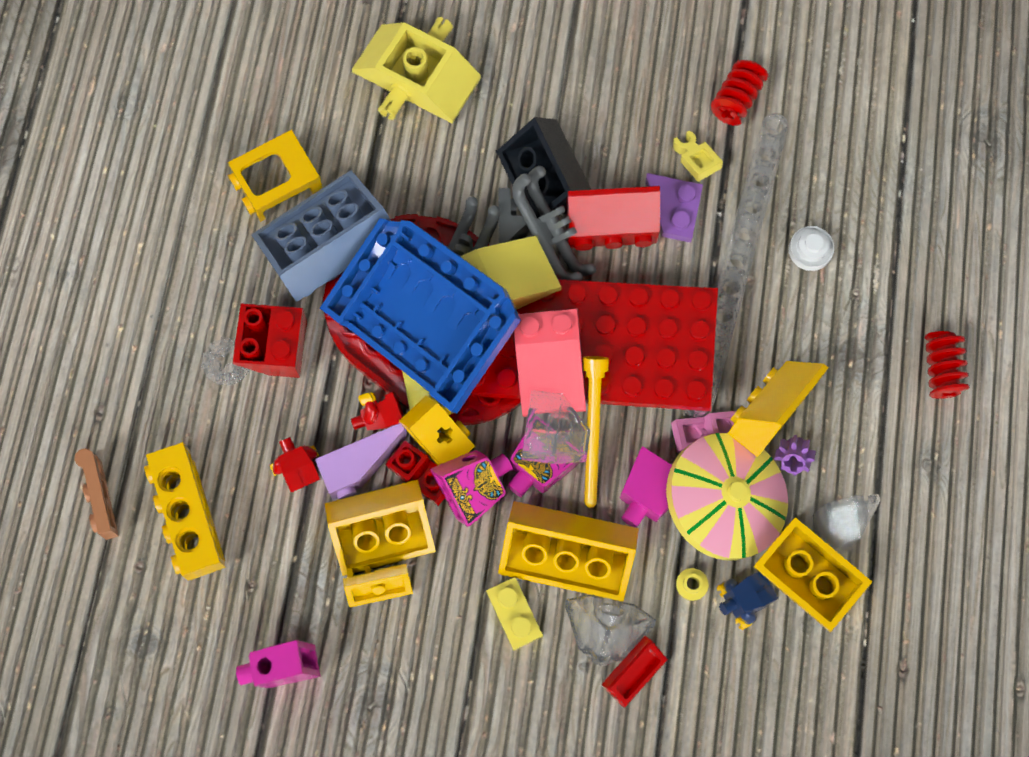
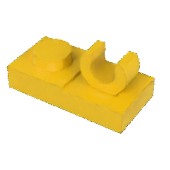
(377, 585)

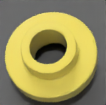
(687, 593)

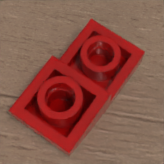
(413, 465)

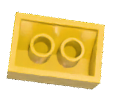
(774, 403)
(379, 527)
(812, 574)

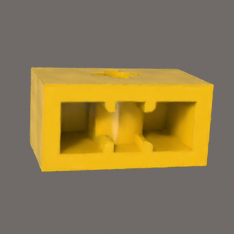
(423, 424)

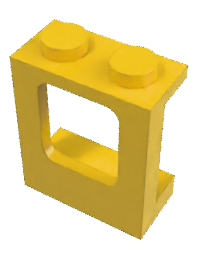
(296, 162)

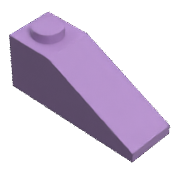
(354, 464)

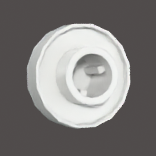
(811, 248)

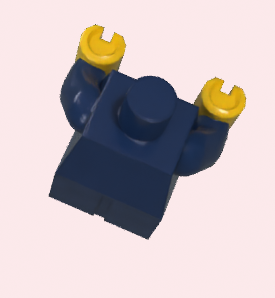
(746, 598)

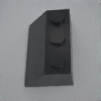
(545, 145)

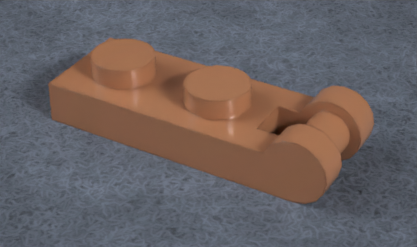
(97, 493)

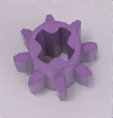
(795, 455)

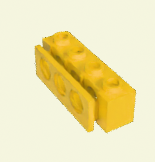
(163, 469)

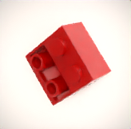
(270, 339)

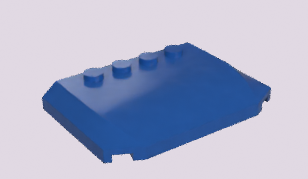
(424, 309)

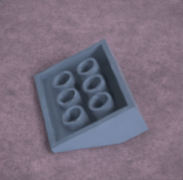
(320, 234)

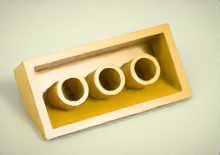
(568, 551)

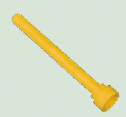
(595, 370)

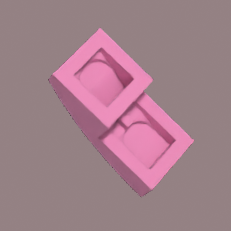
(691, 429)

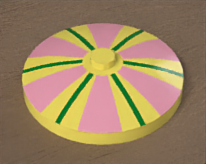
(726, 498)

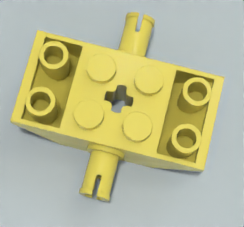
(418, 69)

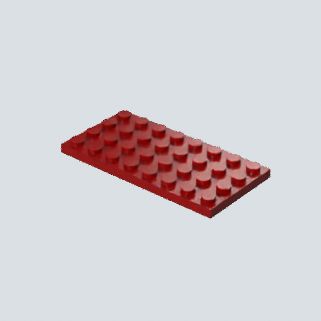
(652, 334)

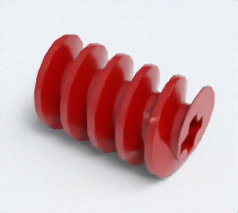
(739, 91)
(945, 364)

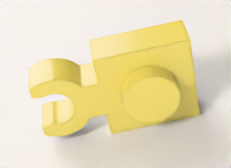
(697, 159)

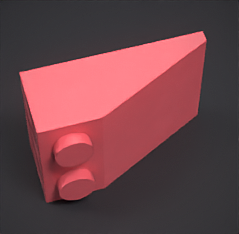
(550, 356)

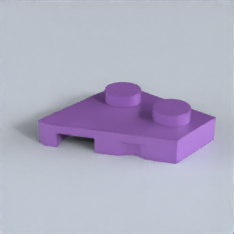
(677, 206)

